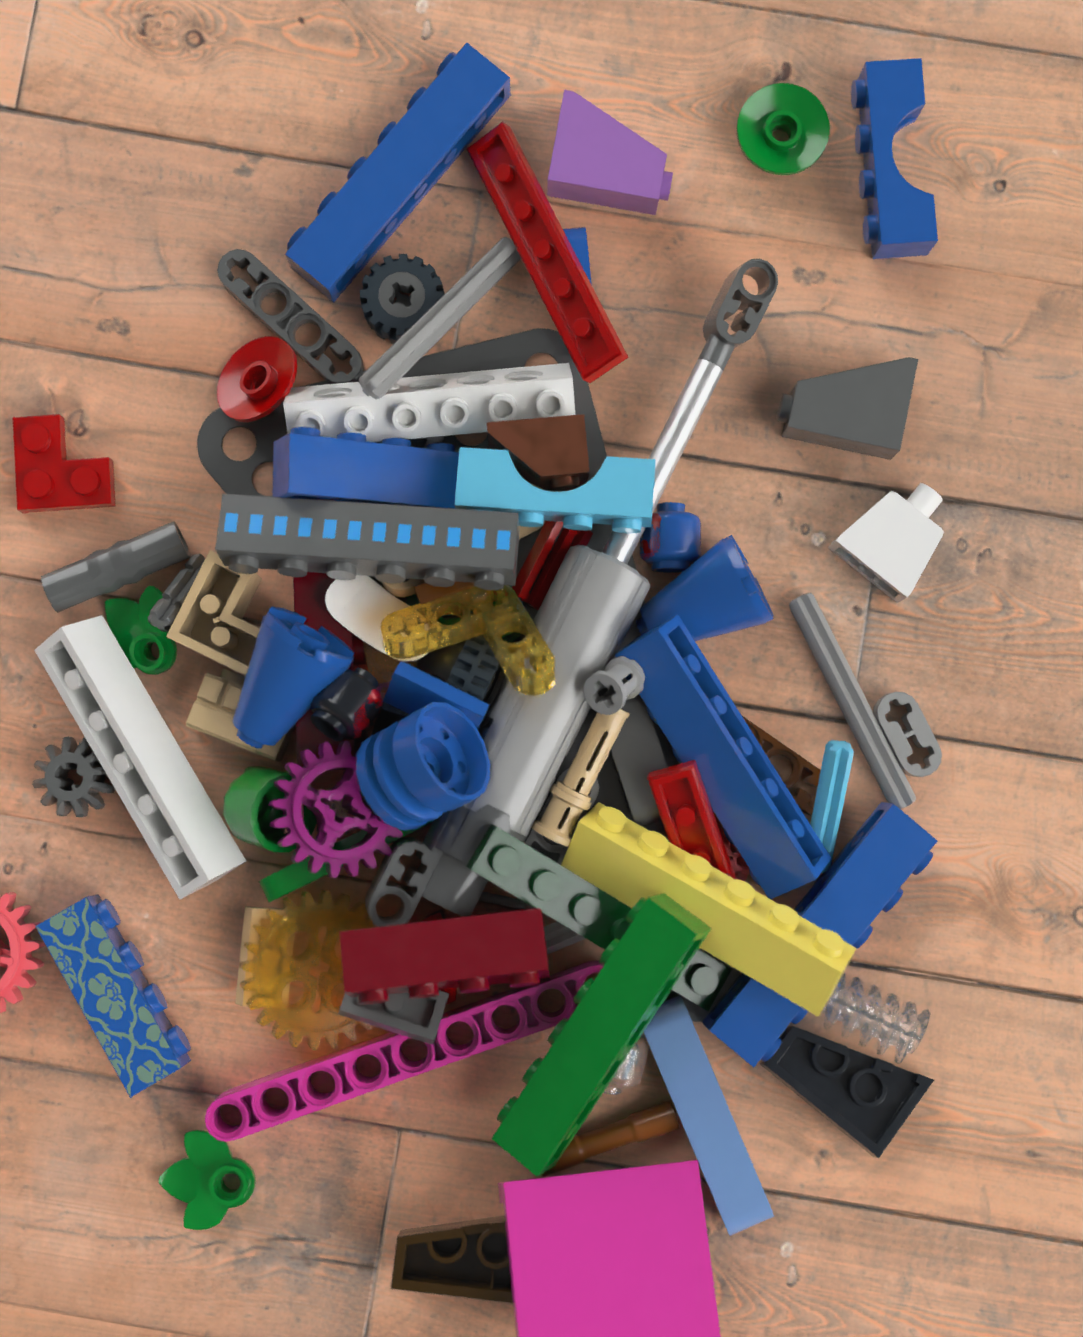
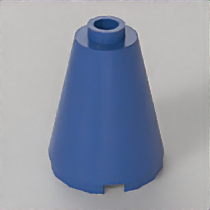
(711, 596)
(285, 675)

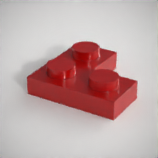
(45, 475)

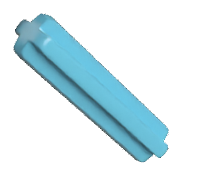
(831, 793)

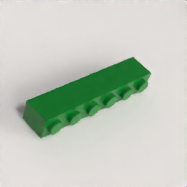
(600, 1032)

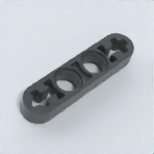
(294, 315)

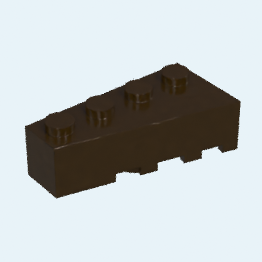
(455, 1260)

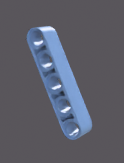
(706, 1118)

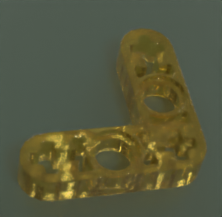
(487, 621)

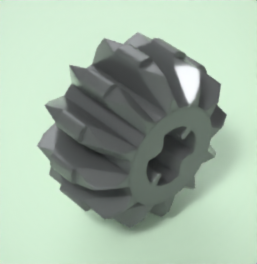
(63, 789)

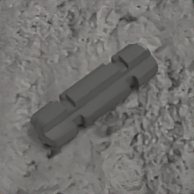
(166, 609)

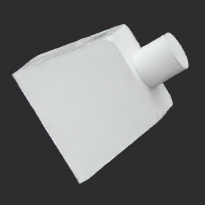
(893, 541)

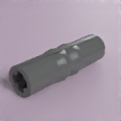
(114, 567)

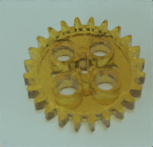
(275, 968)

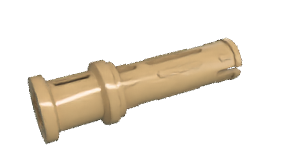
(572, 794)

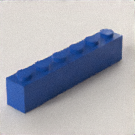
(398, 172)
(736, 772)
(843, 900)

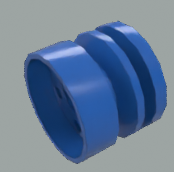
(423, 766)

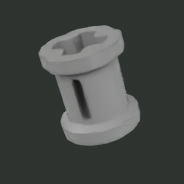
(617, 692)

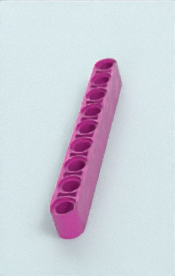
(350, 1083)

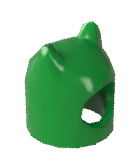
(249, 812)

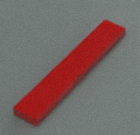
(547, 253)

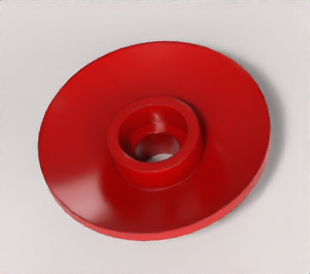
(256, 379)

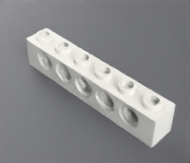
(434, 403)

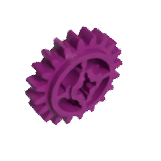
(321, 849)

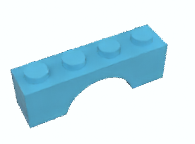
(615, 496)

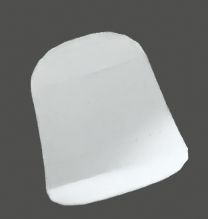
(361, 608)

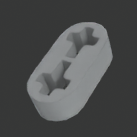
(916, 727)

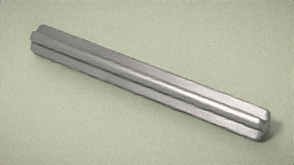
(439, 319)
(852, 701)

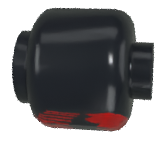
(347, 705)

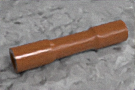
(635, 1128)

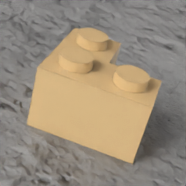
(213, 615)

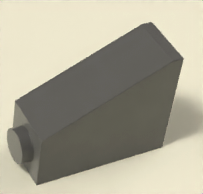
(852, 409)

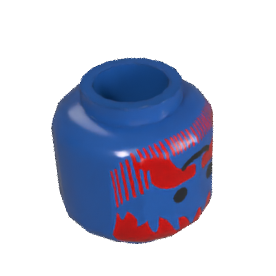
(672, 539)

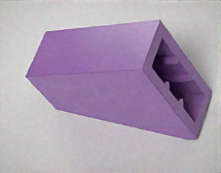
(604, 161)

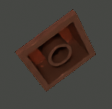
(545, 450)

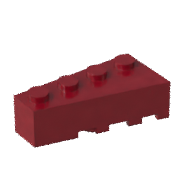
(444, 955)

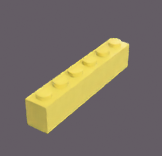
(747, 928)

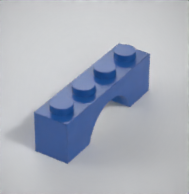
(899, 215)

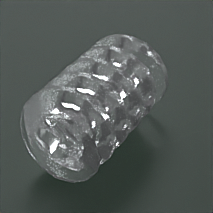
(876, 1017)

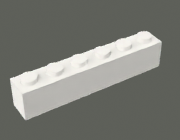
(139, 755)

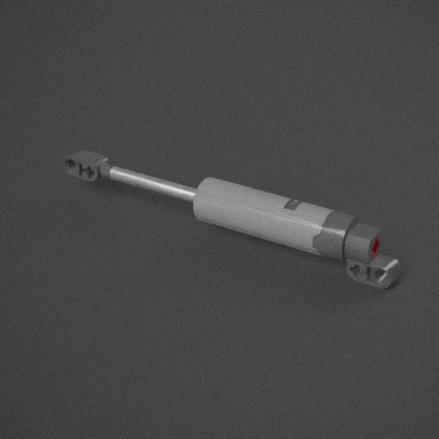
(584, 628)

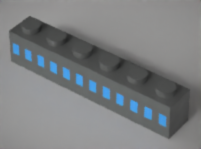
(368, 541)

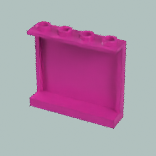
(611, 1254)

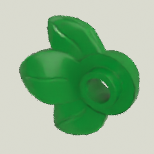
(135, 634)
(201, 1180)

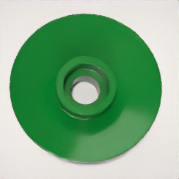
(786, 109)

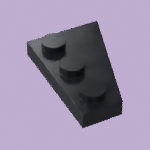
(848, 1088)

